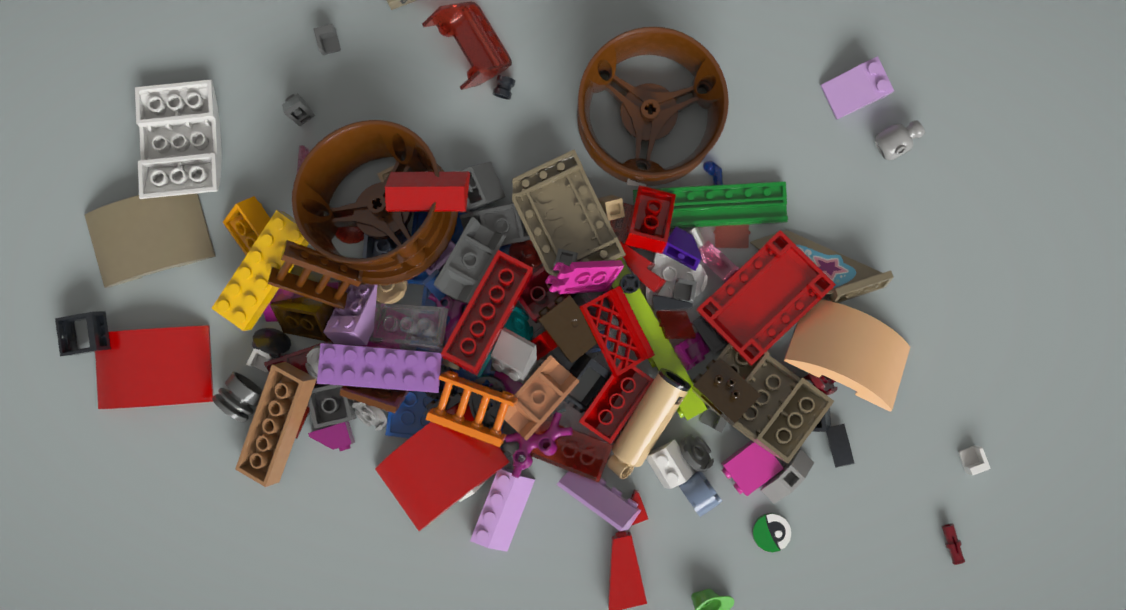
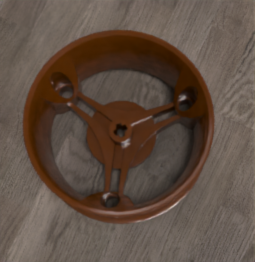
(634, 117)
(332, 162)

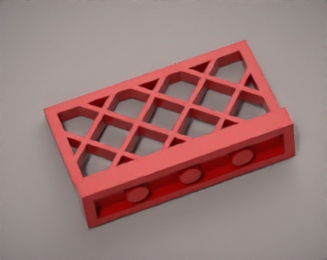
(627, 324)

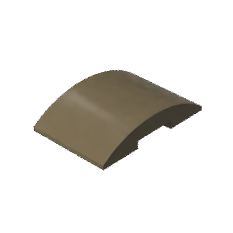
(148, 236)
(784, 411)

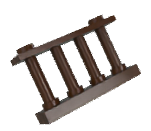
(314, 261)

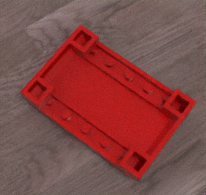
(765, 297)

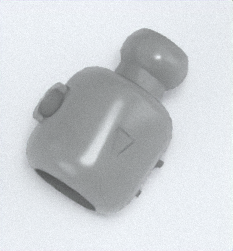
(897, 139)

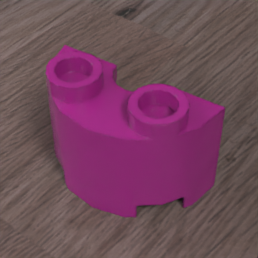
(691, 351)

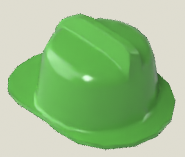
(710, 600)

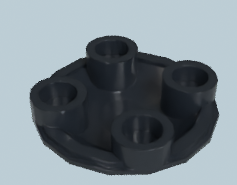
(271, 341)

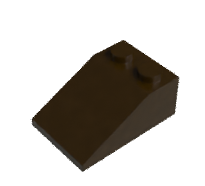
(303, 317)

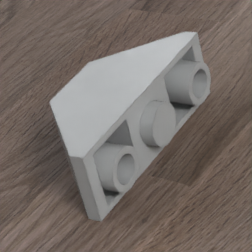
(789, 478)

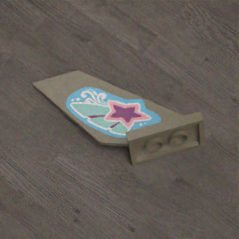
(850, 276)

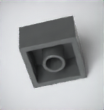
(329, 407)

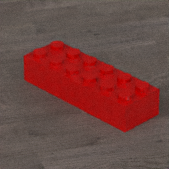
(487, 312)

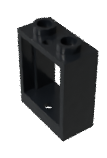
(97, 333)
(577, 371)

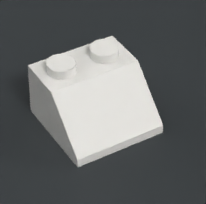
(670, 465)

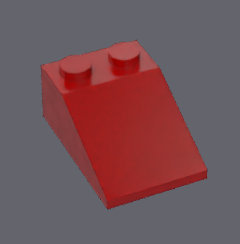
(650, 219)

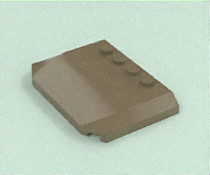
(564, 213)

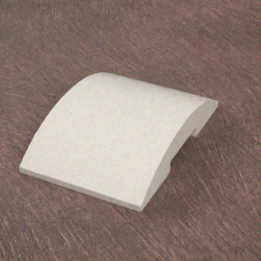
(178, 139)

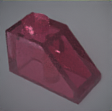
(717, 261)

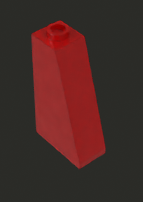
(625, 578)

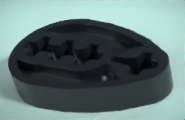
(475, 399)

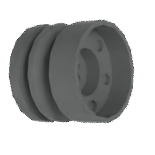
(237, 399)

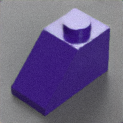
(683, 248)

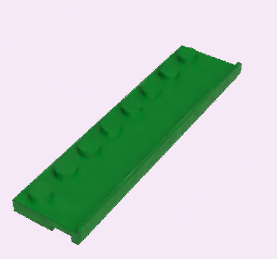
(728, 205)

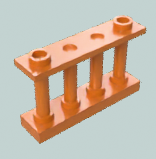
(457, 421)

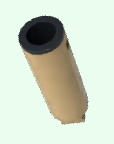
(647, 422)

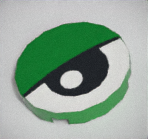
(771, 532)

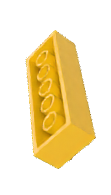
(248, 289)

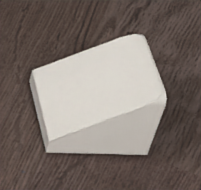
(697, 236)

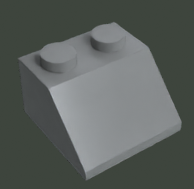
(514, 356)

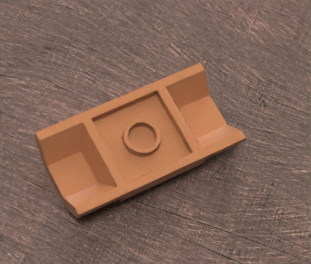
(540, 397)

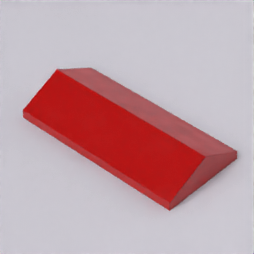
(421, 189)

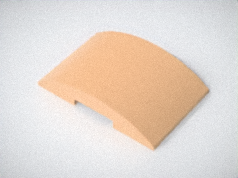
(850, 350)

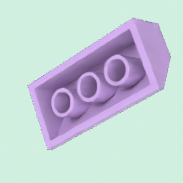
(601, 499)
(502, 510)

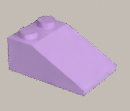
(857, 88)

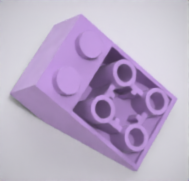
(356, 321)

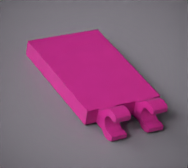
(584, 276)

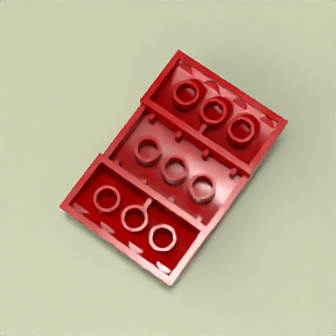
(155, 368)
(438, 469)

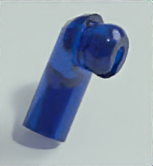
(715, 171)

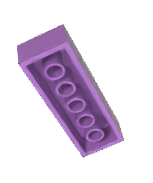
(379, 367)

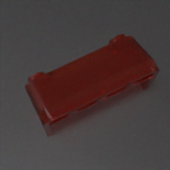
(476, 39)

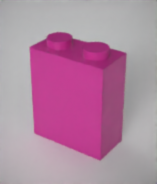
(750, 467)

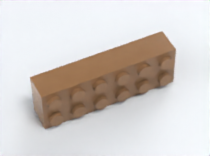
(275, 423)

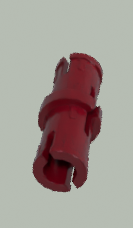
(953, 544)

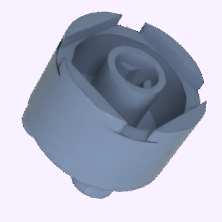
(700, 493)

